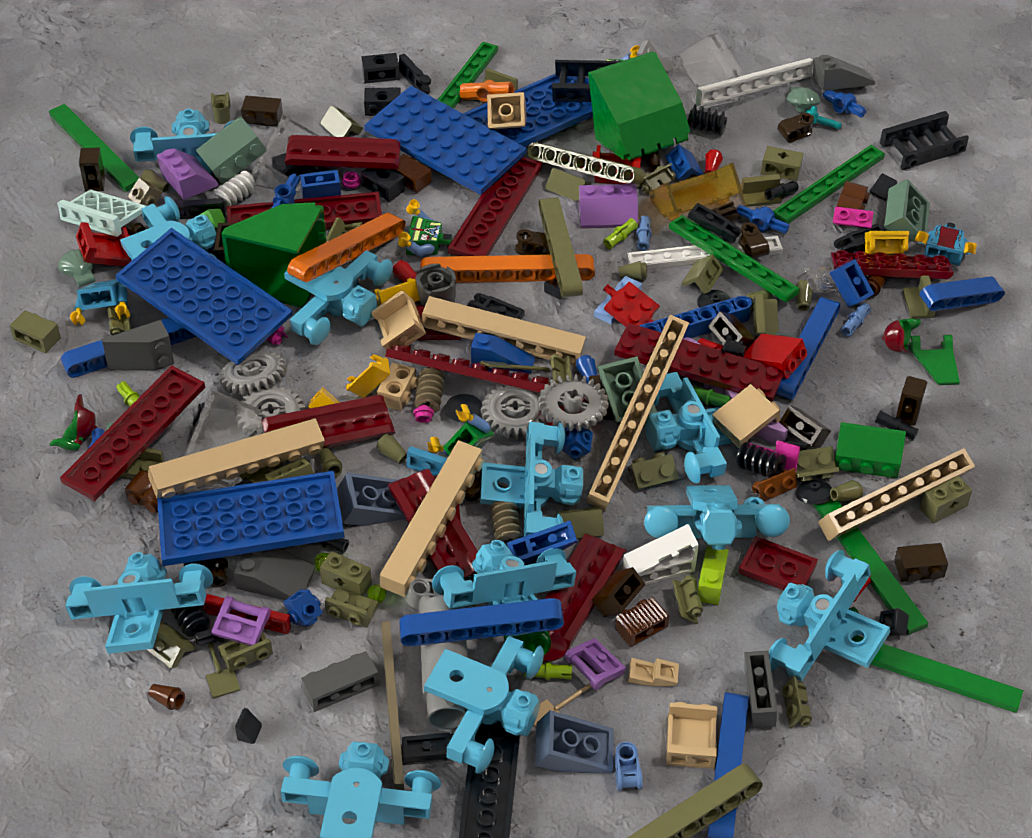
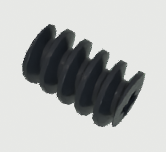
(707, 119)
(760, 460)
(191, 619)

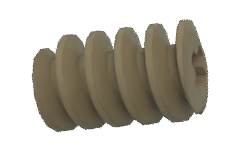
(430, 388)
(505, 521)

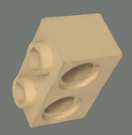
(398, 386)

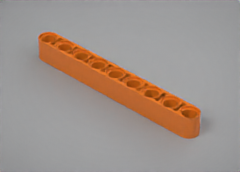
(345, 247)
(508, 268)

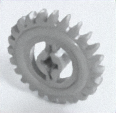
(254, 373)
(570, 396)
(289, 400)
(515, 410)

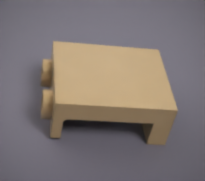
(398, 321)
(745, 415)
(691, 735)

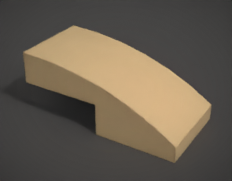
(653, 674)

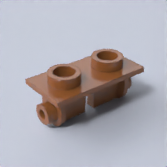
(775, 485)

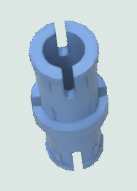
(644, 233)
(855, 319)

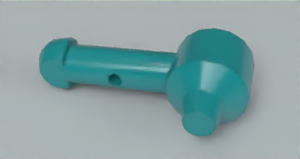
(822, 120)

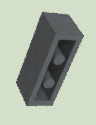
(340, 681)
(760, 689)

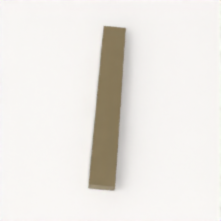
(392, 706)

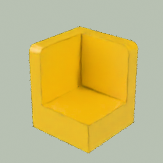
(322, 398)

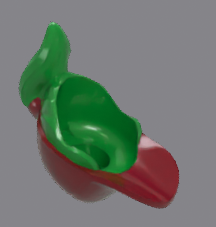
(899, 333)
(79, 429)
(551, 642)

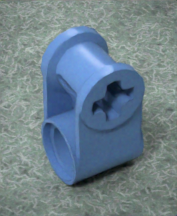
(627, 771)

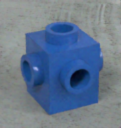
(577, 442)
(303, 607)

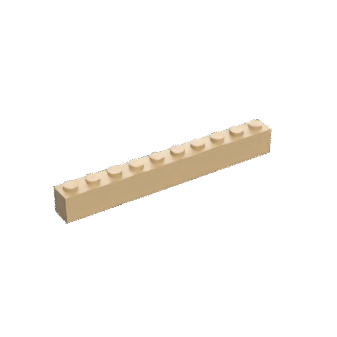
(637, 413)

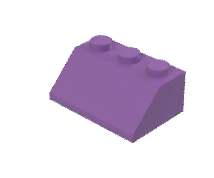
(185, 173)
(607, 205)

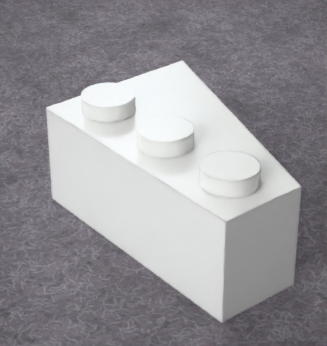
(665, 557)

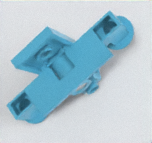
(190, 132)
(160, 220)
(339, 296)
(689, 428)
(537, 482)
(717, 517)
(503, 577)
(137, 600)
(828, 620)
(486, 697)
(357, 792)

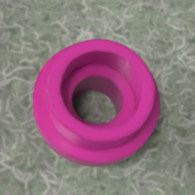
(351, 180)
(423, 414)

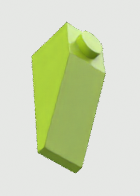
(712, 575)

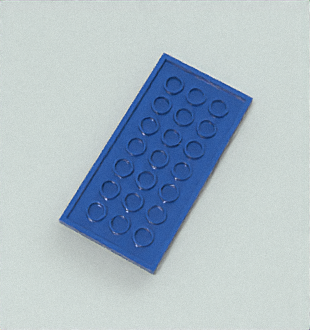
(542, 114)
(446, 139)
(204, 295)
(249, 518)

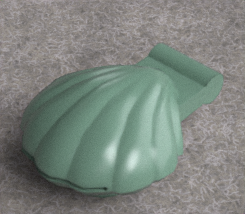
(802, 98)
(73, 265)

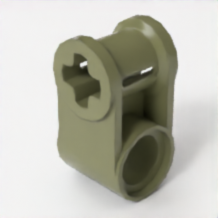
(221, 107)

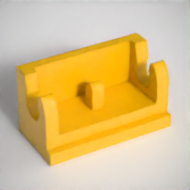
(886, 242)
(408, 287)
(369, 378)

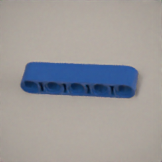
(961, 293)

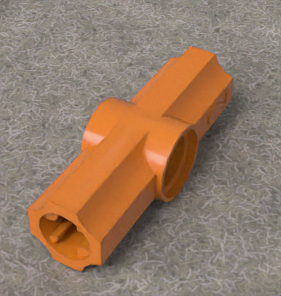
(478, 91)

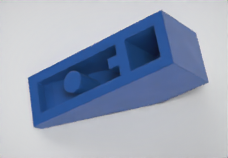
(495, 349)
(532, 545)

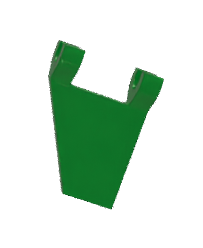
(938, 362)

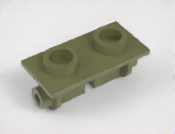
(660, 174)
(117, 325)
(561, 367)
(689, 606)
(795, 694)

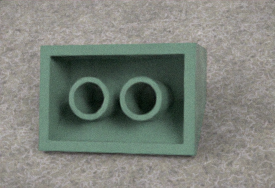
(231, 150)
(906, 210)
(620, 383)

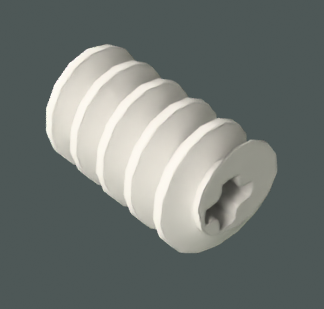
(236, 189)

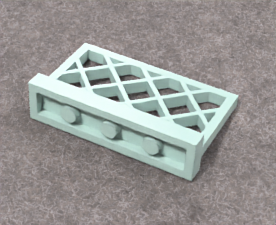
(106, 216)

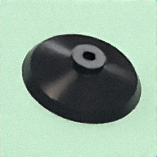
(711, 297)
(455, 402)
(813, 492)

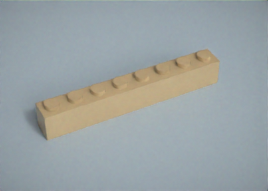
(528, 336)
(235, 458)
(894, 494)
(431, 518)

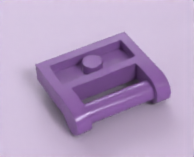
(239, 628)
(599, 659)

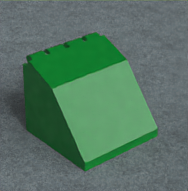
(636, 107)
(269, 241)

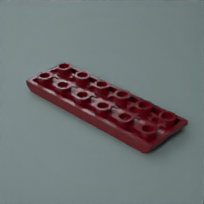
(343, 152)
(896, 265)
(342, 421)
(455, 545)
(594, 566)

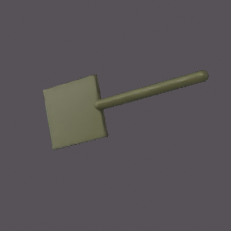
(504, 365)
(222, 681)

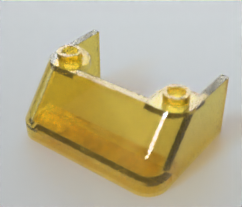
(703, 189)

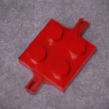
(630, 305)

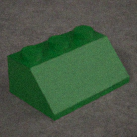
(869, 450)

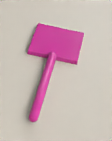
(789, 450)

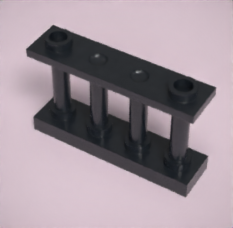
(575, 91)
(923, 127)

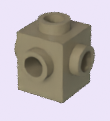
(144, 193)

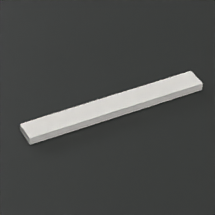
(753, 82)
(688, 254)

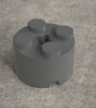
(436, 282)

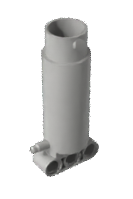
(440, 712)

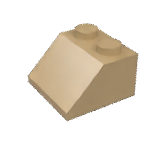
(506, 110)

